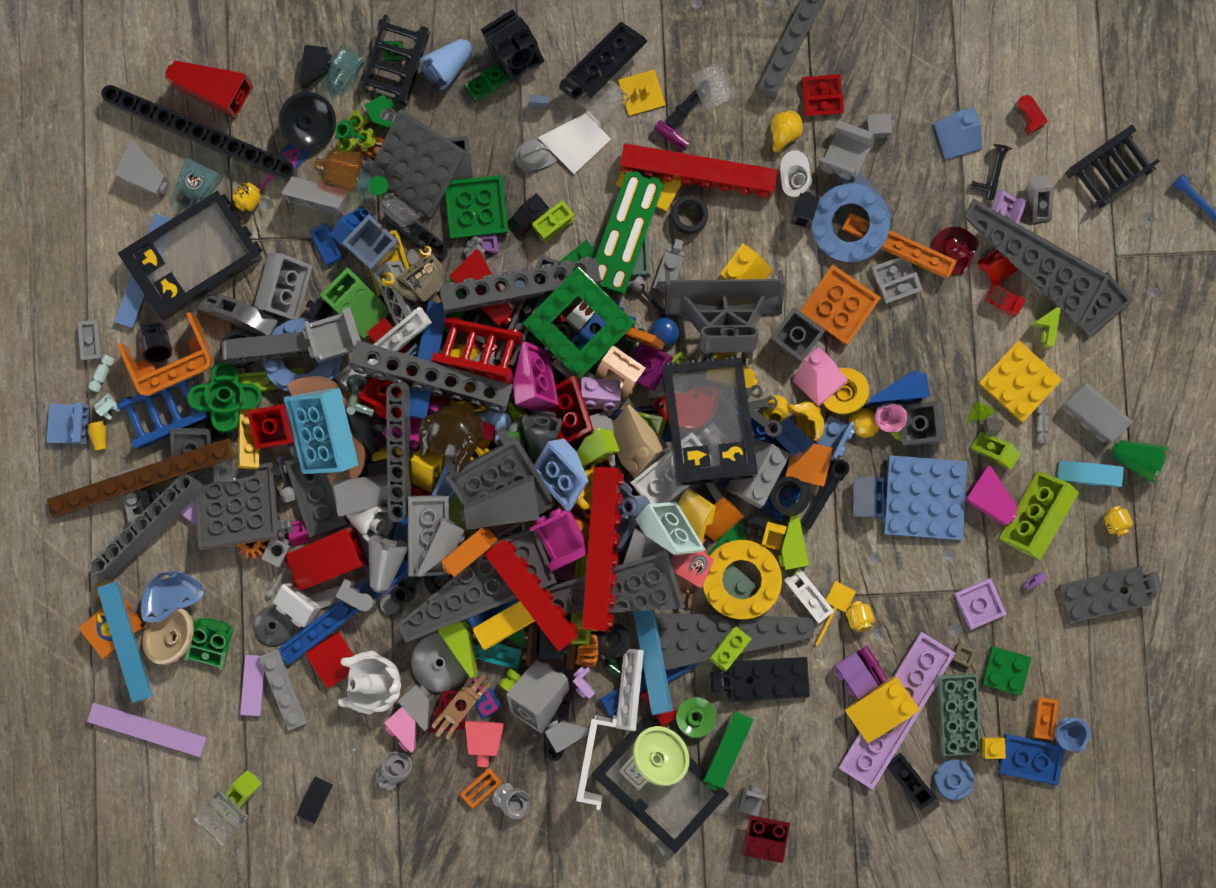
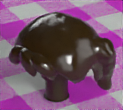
(451, 434)

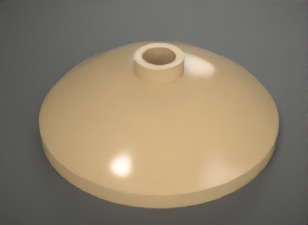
(169, 638)

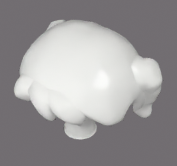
(372, 683)

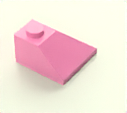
(819, 377)

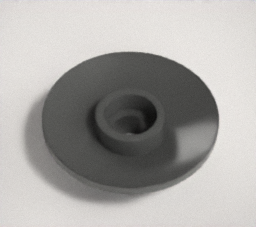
(283, 629)

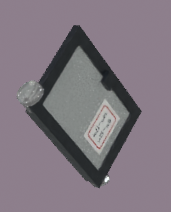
(667, 811)

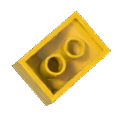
(882, 709)

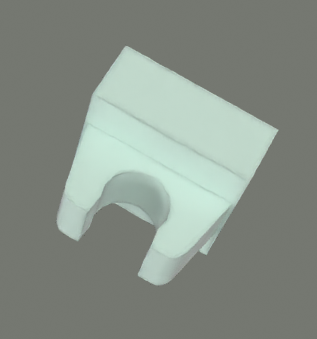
(104, 405)

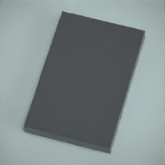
(1108, 305)

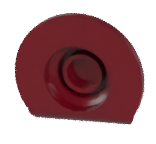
(958, 245)

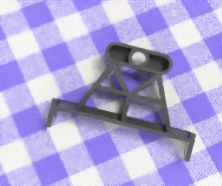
(725, 310)

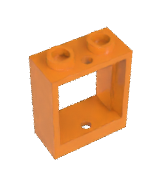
(468, 551)

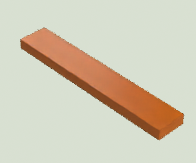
(904, 248)

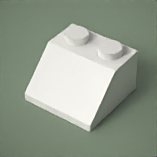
(296, 605)

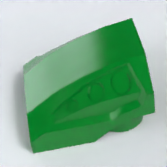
(210, 642)

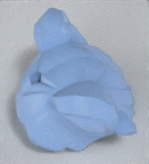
(496, 419)

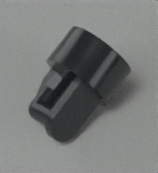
(155, 343)

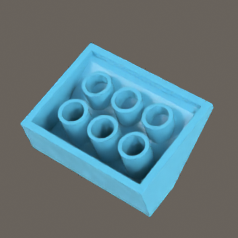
(321, 431)

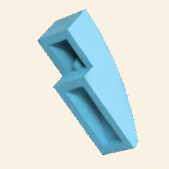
(1090, 473)

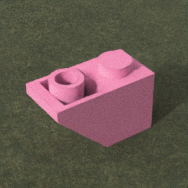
(404, 728)

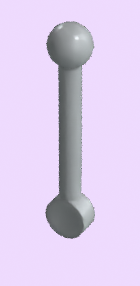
(270, 593)

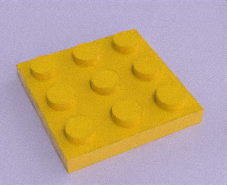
(1020, 381)

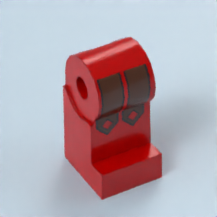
(1031, 114)
(1004, 300)

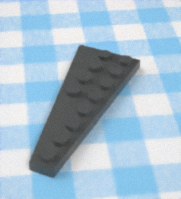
(1055, 272)
(640, 586)
(695, 637)

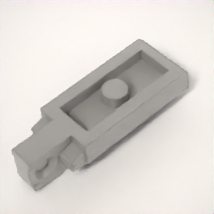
(671, 262)

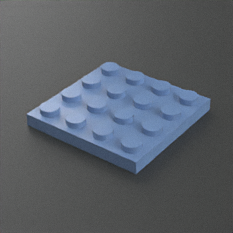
(925, 497)

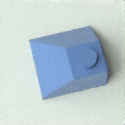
(959, 133)

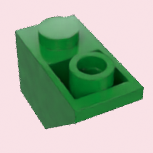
(374, 110)

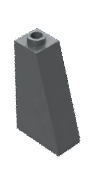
(504, 506)

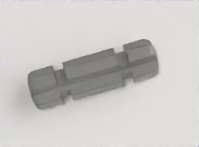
(1042, 424)

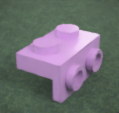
(1009, 205)
(601, 393)
(583, 688)

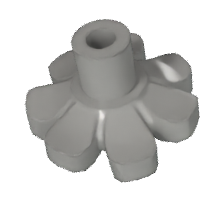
(472, 246)

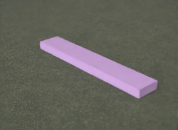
(147, 729)

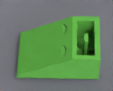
(351, 292)

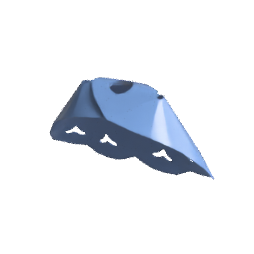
(169, 595)

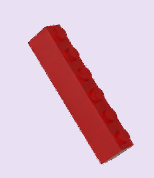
(532, 595)

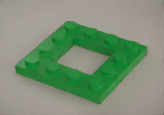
(580, 285)

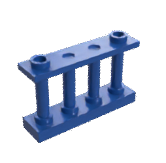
(160, 431)

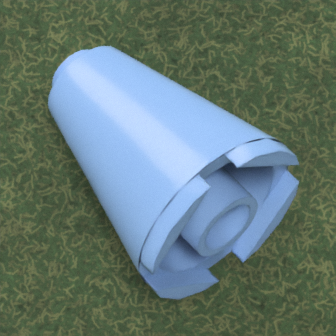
(445, 63)

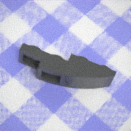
(239, 313)

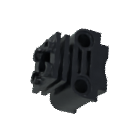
(512, 45)

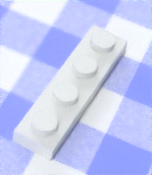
(629, 689)

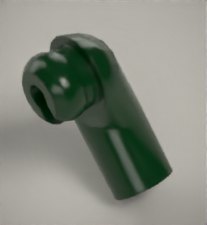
(612, 667)

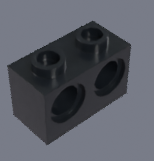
(805, 210)

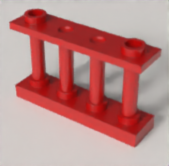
(482, 367)

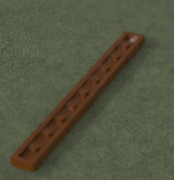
(140, 478)

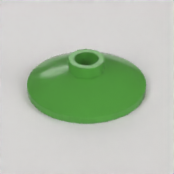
(703, 725)

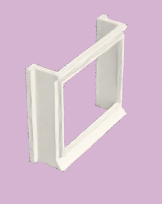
(582, 795)

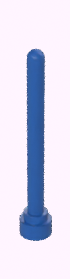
(1183, 184)

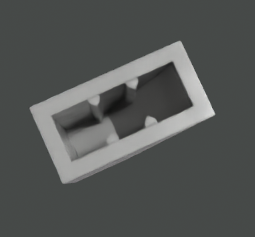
(141, 172)

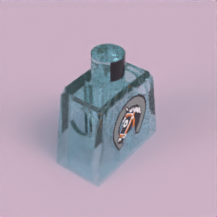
(196, 181)

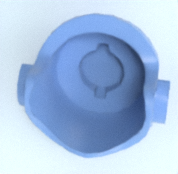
(1073, 734)

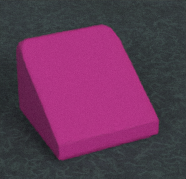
(299, 535)

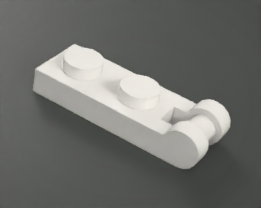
(809, 596)

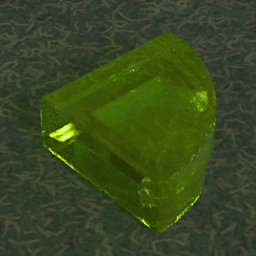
(980, 411)

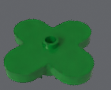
(224, 383)

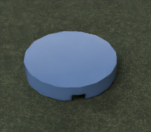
(954, 779)

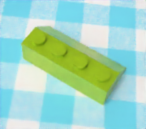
(1039, 515)

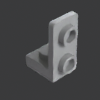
(751, 800)

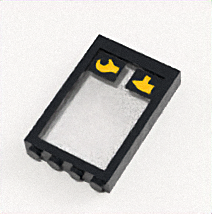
(191, 255)
(709, 421)

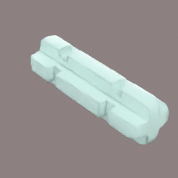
(101, 373)

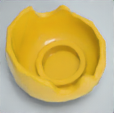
(864, 422)

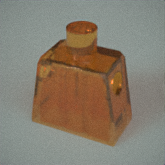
(341, 169)

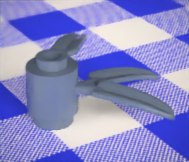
(632, 507)

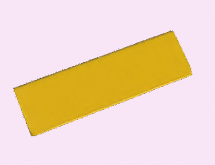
(502, 625)

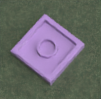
(980, 603)

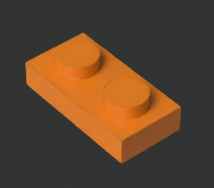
(1045, 718)

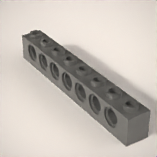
(452, 304)
(424, 368)

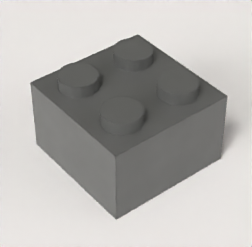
(796, 335)

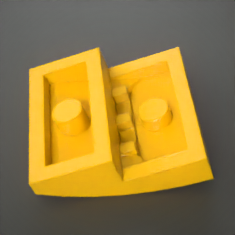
(697, 511)

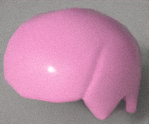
(891, 417)

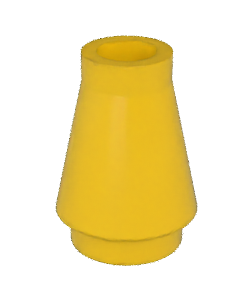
(97, 434)

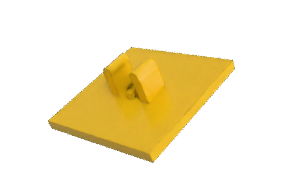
(643, 92)

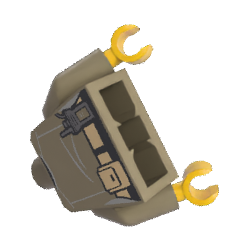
(420, 280)

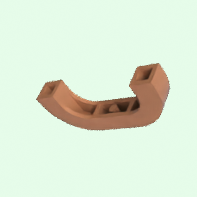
(317, 383)

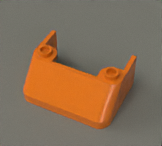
(150, 381)

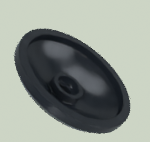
(319, 124)

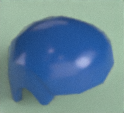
(665, 330)

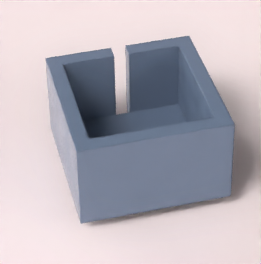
(371, 243)

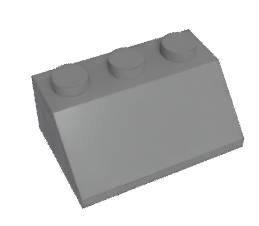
(317, 195)
(283, 286)
(1096, 413)
(770, 463)

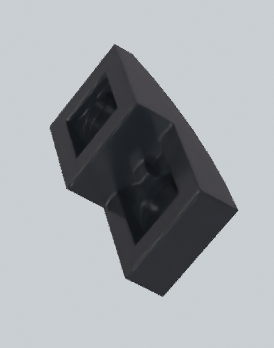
(314, 800)

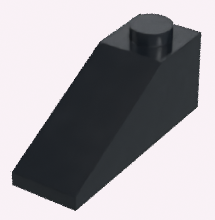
(913, 785)

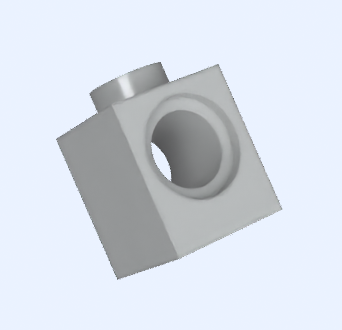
(880, 125)
(269, 555)

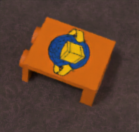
(98, 632)

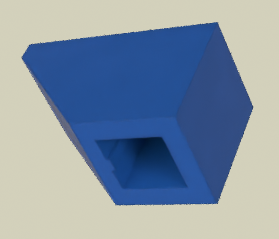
(348, 223)

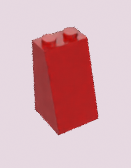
(212, 86)
(476, 267)
(326, 559)

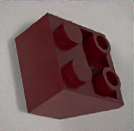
(766, 839)

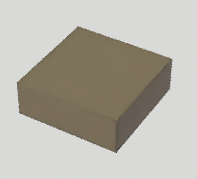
(964, 655)

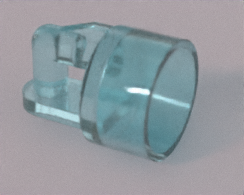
(349, 62)

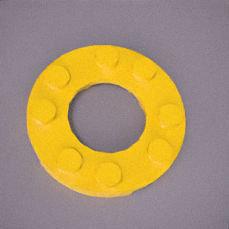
(770, 580)

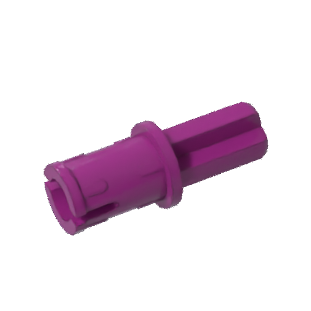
(672, 135)
(872, 664)

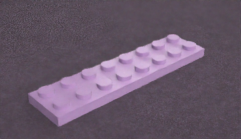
(919, 677)

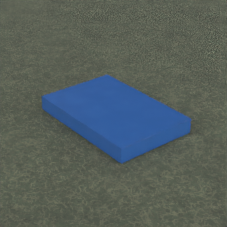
(1032, 759)

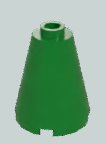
(1140, 457)

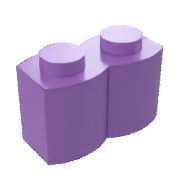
(855, 675)

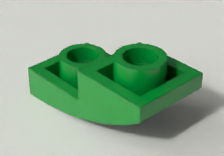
(485, 83)

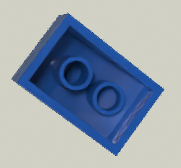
(906, 390)

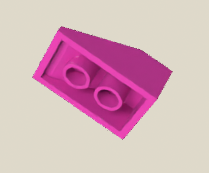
(534, 379)

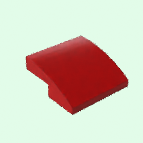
(822, 95)
(327, 659)

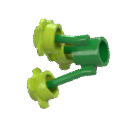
(345, 132)

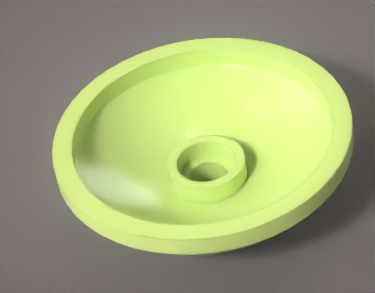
(668, 751)

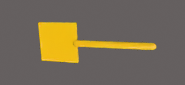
(840, 598)

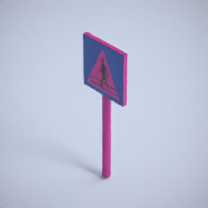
(291, 154)

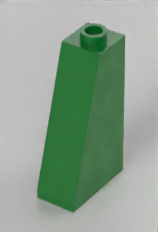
(727, 750)

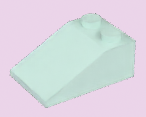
(669, 528)

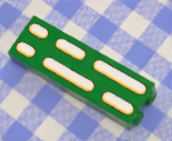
(627, 231)

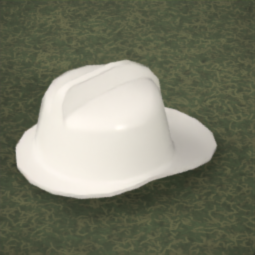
(795, 173)

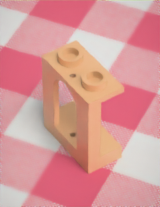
(621, 367)

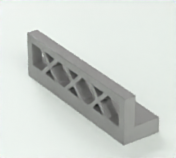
(407, 306)

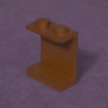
(530, 636)

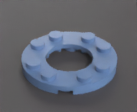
(876, 234)
(281, 375)

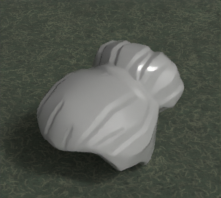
(394, 769)
(513, 801)

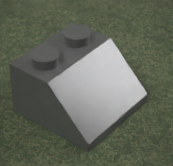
(924, 424)

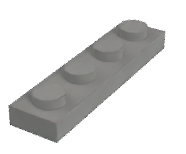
(283, 689)

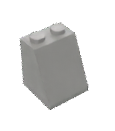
(642, 546)
(537, 695)

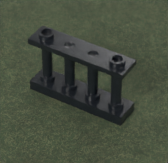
(408, 74)
(1110, 148)

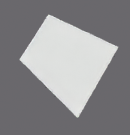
(576, 141)

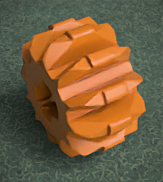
(252, 551)
(587, 654)

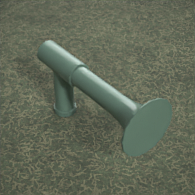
(356, 384)

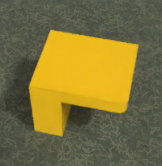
(773, 535)

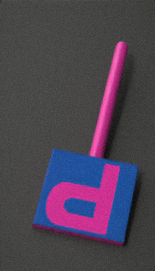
(488, 702)

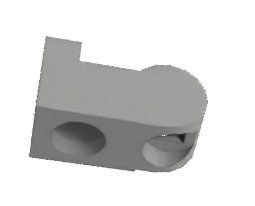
(354, 597)

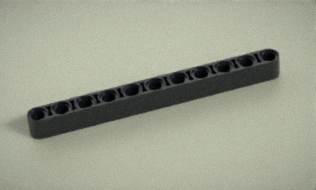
(192, 127)

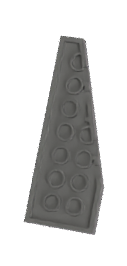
(475, 590)

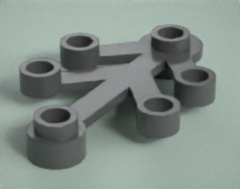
(761, 404)

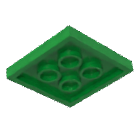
(476, 207)

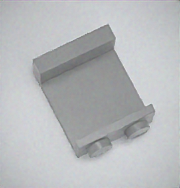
(847, 151)

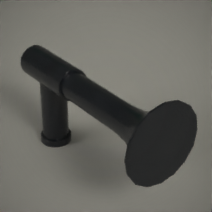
(992, 187)

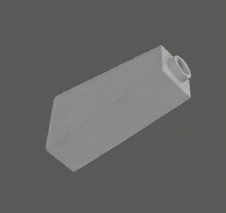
(361, 493)

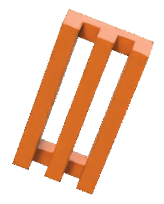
(493, 777)

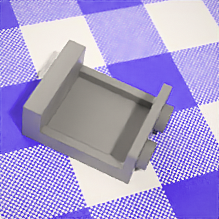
(332, 336)

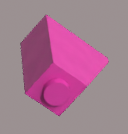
(992, 497)

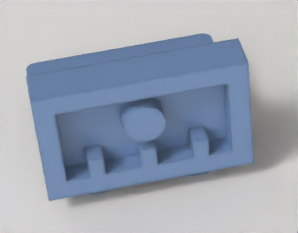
(68, 423)
(835, 436)

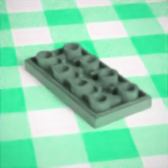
(959, 714)

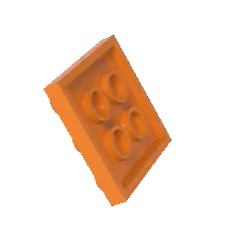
(840, 305)

